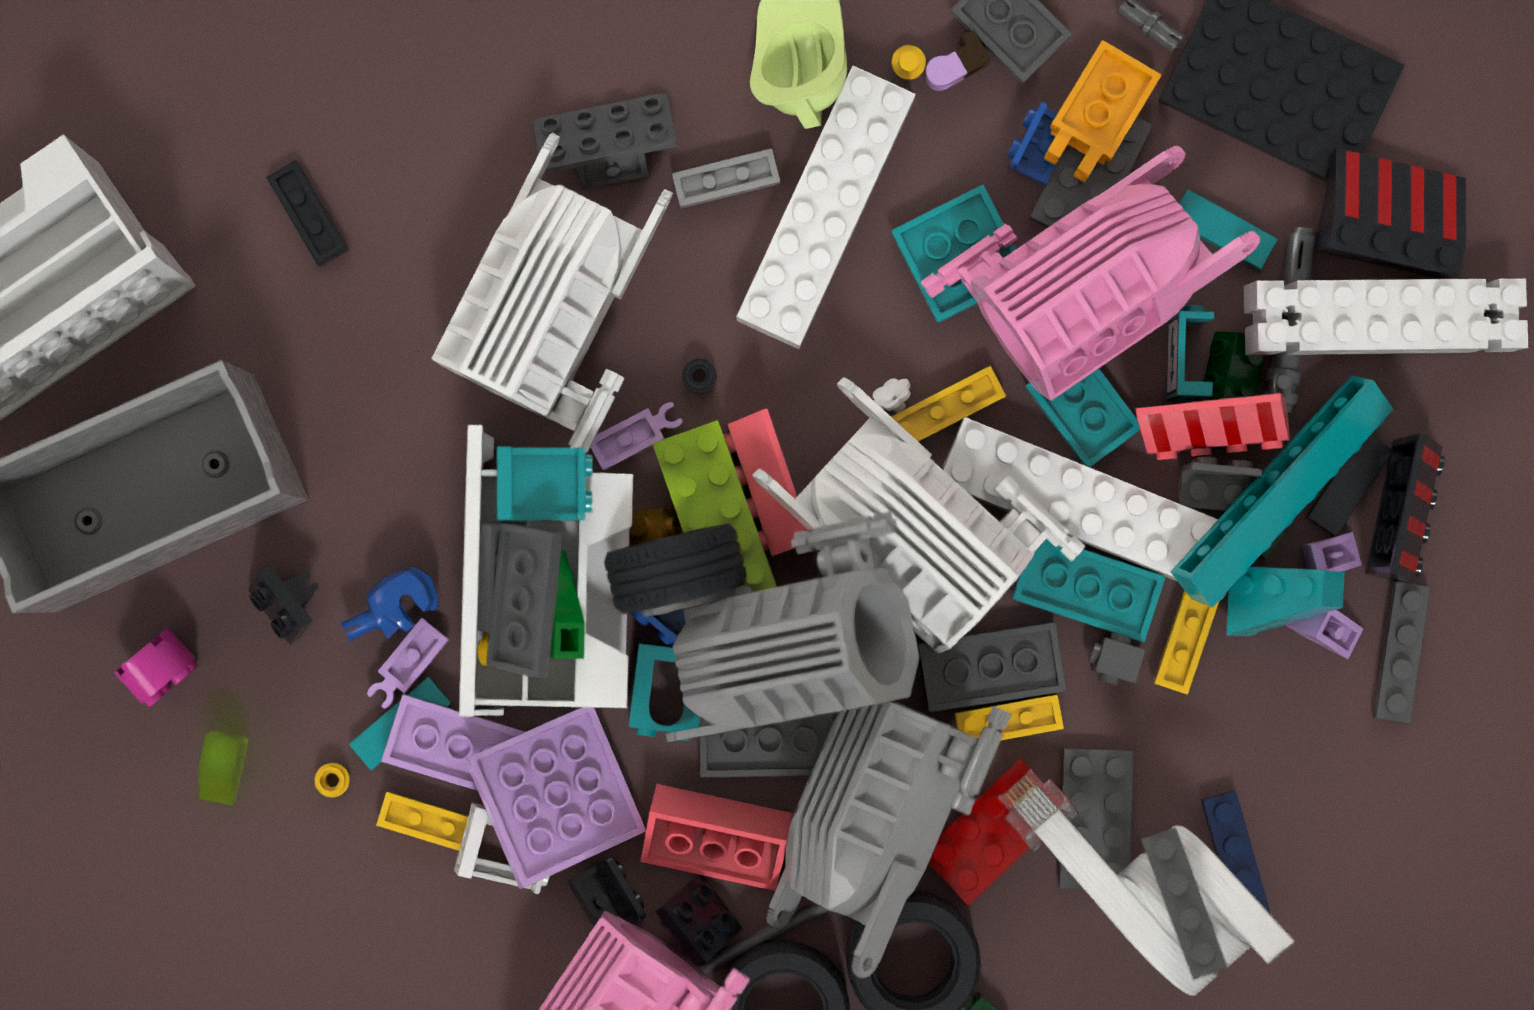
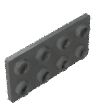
(609, 139)

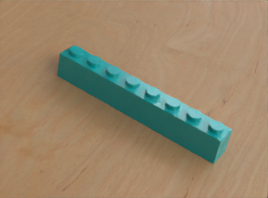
(1282, 491)

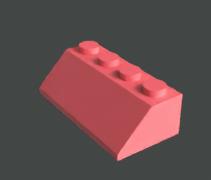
(759, 448)
(716, 837)

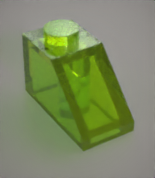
(221, 766)

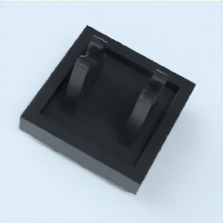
(283, 602)
(699, 920)

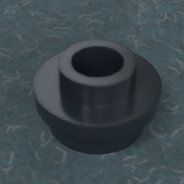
(699, 364)

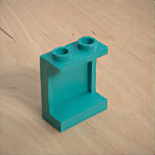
(543, 484)

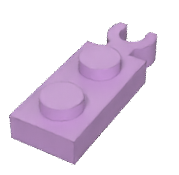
(631, 436)
(409, 660)

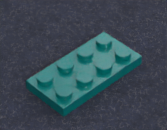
(1091, 590)

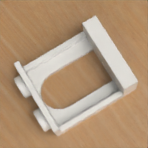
(470, 865)

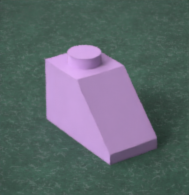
(1330, 631)

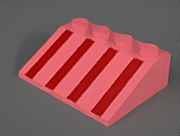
(1214, 425)

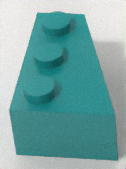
(1279, 596)

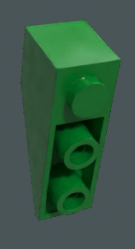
(568, 621)

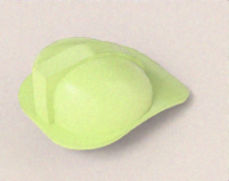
(799, 57)

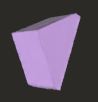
(1332, 554)

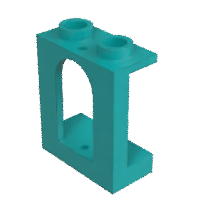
(639, 711)

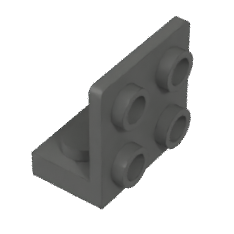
(1214, 486)

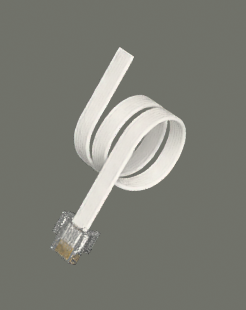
(1134, 898)

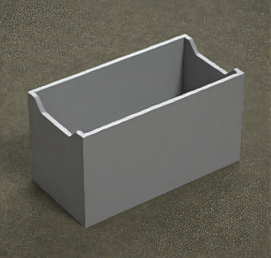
(143, 484)

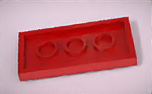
(980, 844)

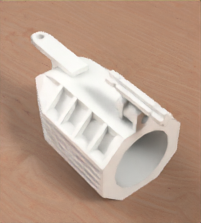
(543, 301)
(946, 546)

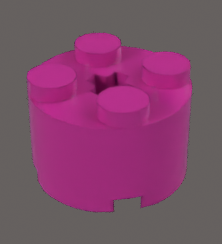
(154, 666)

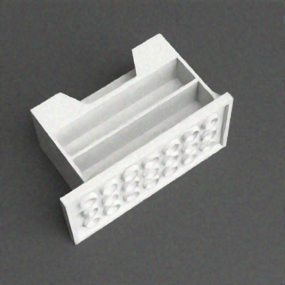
(72, 271)
(603, 672)

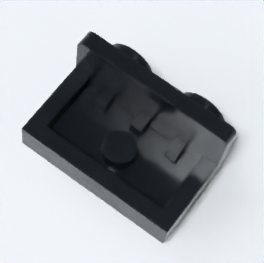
(605, 889)

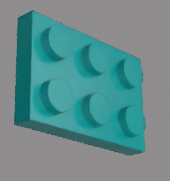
(1089, 417)

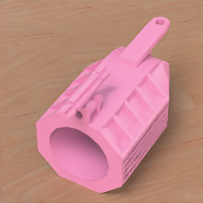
(1091, 278)
(636, 971)

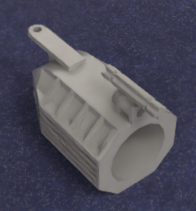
(800, 644)
(878, 815)

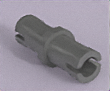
(1151, 24)

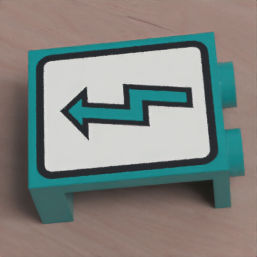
(1176, 387)

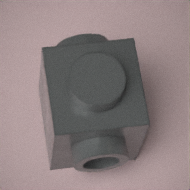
(1116, 659)

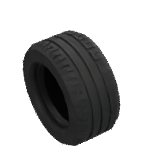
(675, 569)
(795, 960)
(964, 964)

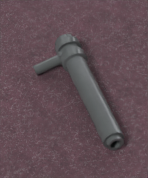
(1283, 373)

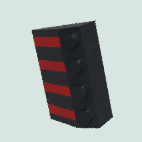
(1393, 215)
(1404, 509)

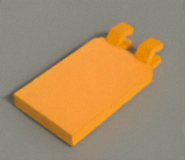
(1101, 108)

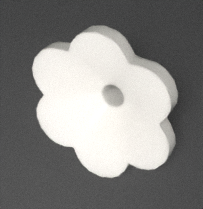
(893, 395)

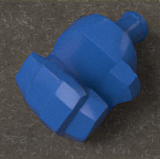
(385, 605)

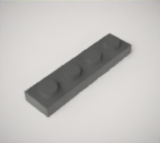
(1401, 652)
(1184, 904)

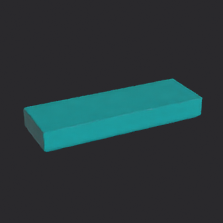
(1223, 227)
(372, 742)

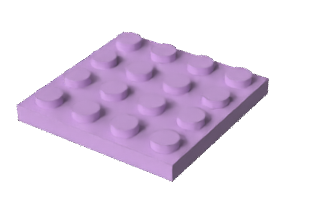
(555, 795)

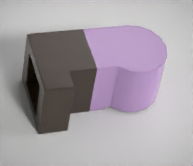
(951, 69)

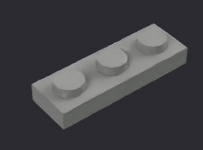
(726, 178)

